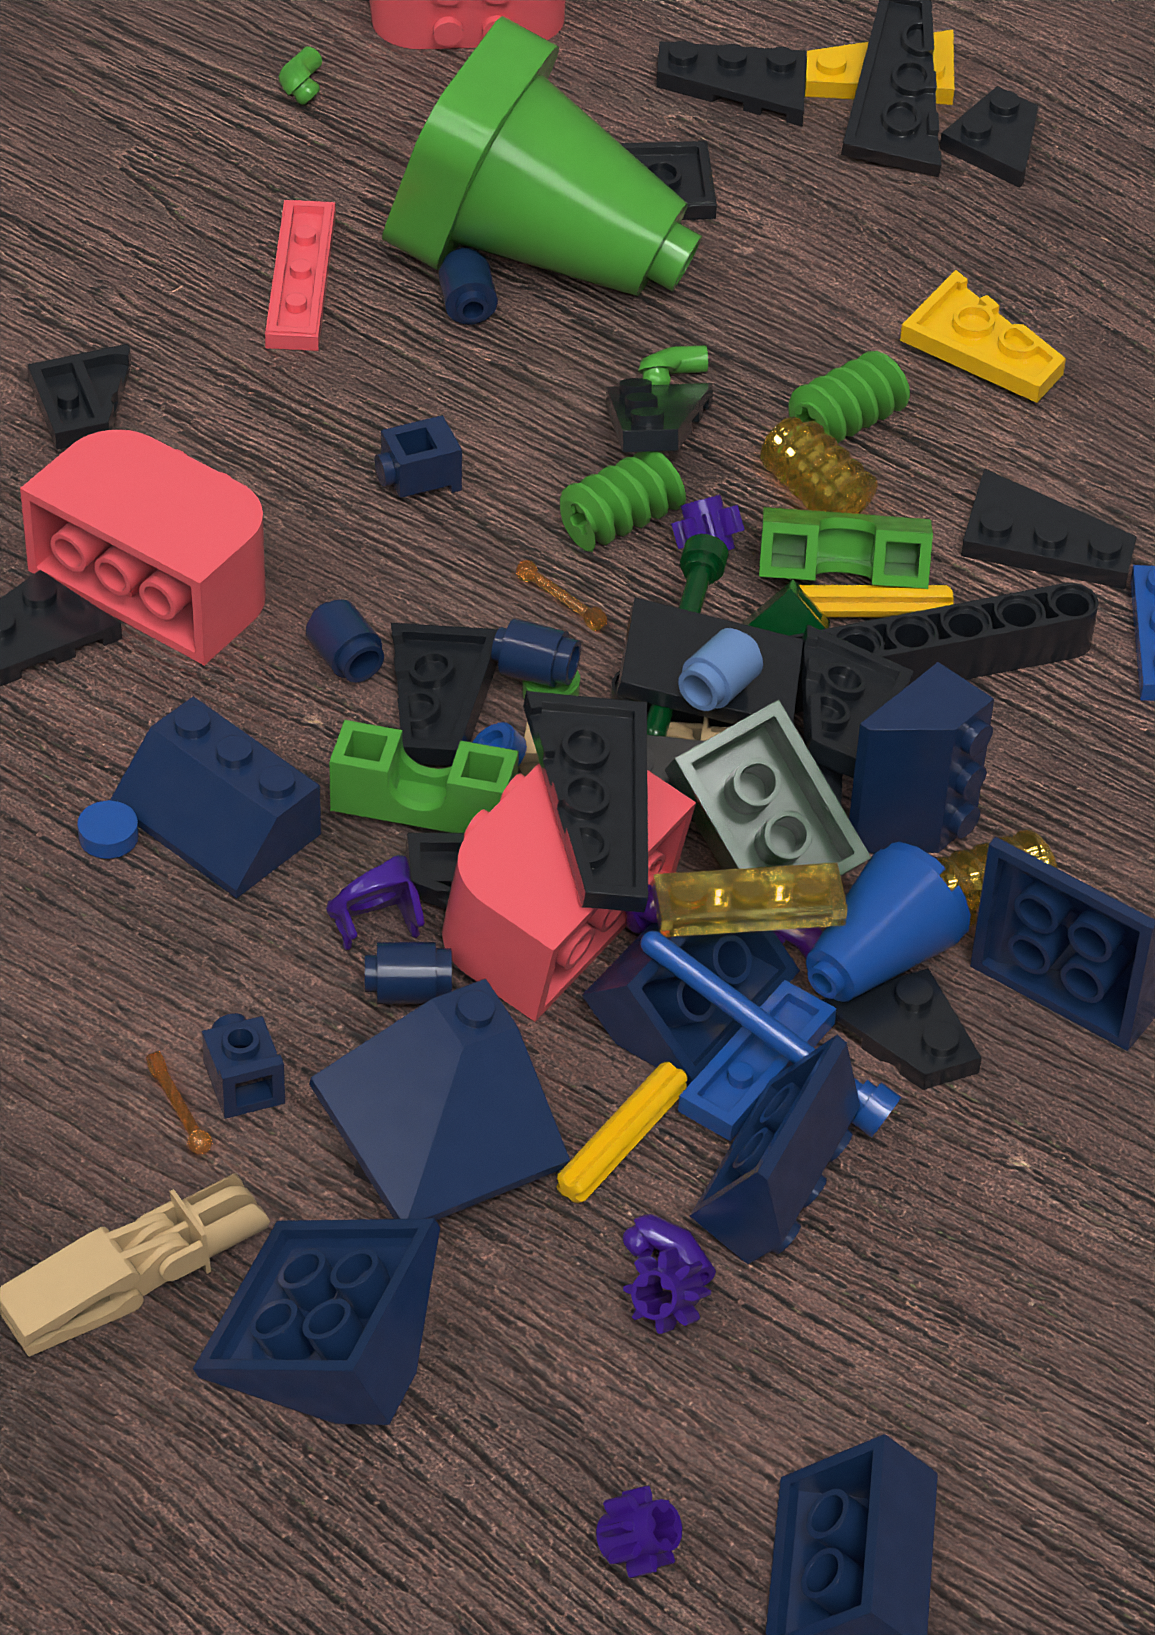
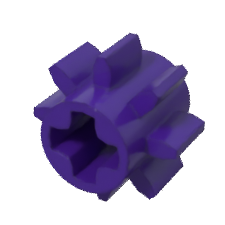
(710, 518)
(663, 1305)
(639, 1531)

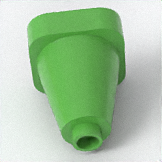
(534, 178)

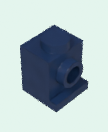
(420, 457)
(239, 1052)

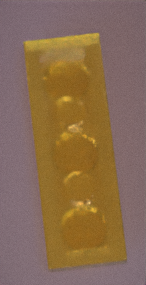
(749, 899)

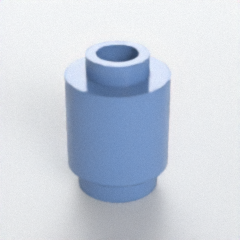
(720, 669)

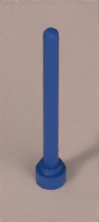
(874, 1101)

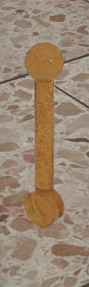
(593, 617)
(198, 1140)

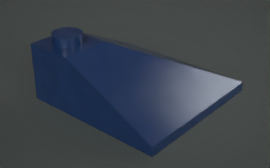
(1065, 945)
(444, 1107)
(329, 1318)

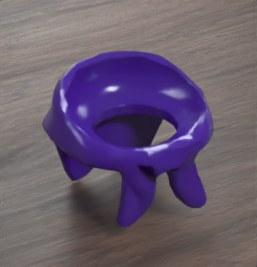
(375, 890)

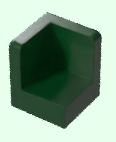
(788, 612)

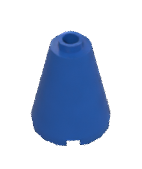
(894, 922)

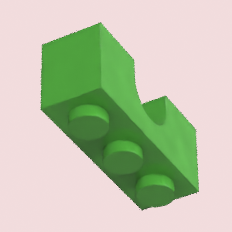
(874, 546)
(381, 782)

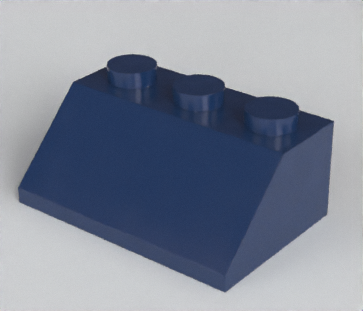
(922, 764)
(219, 797)
(669, 1021)
(781, 1154)
(854, 1544)

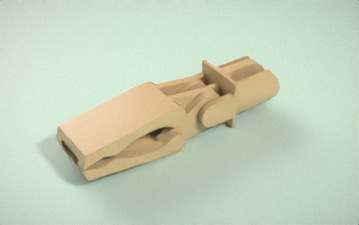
(113, 1270)

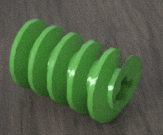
(852, 395)
(620, 498)

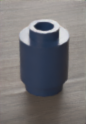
(467, 287)
(345, 640)
(536, 653)
(408, 972)

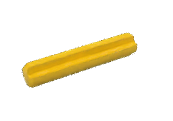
(876, 599)
(621, 1132)

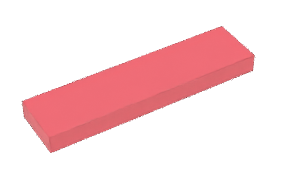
(300, 275)

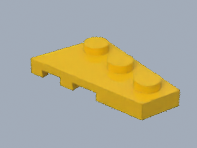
(837, 69)
(979, 340)

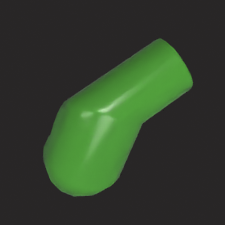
(296, 75)
(673, 361)

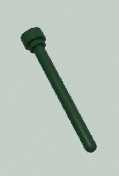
(702, 564)

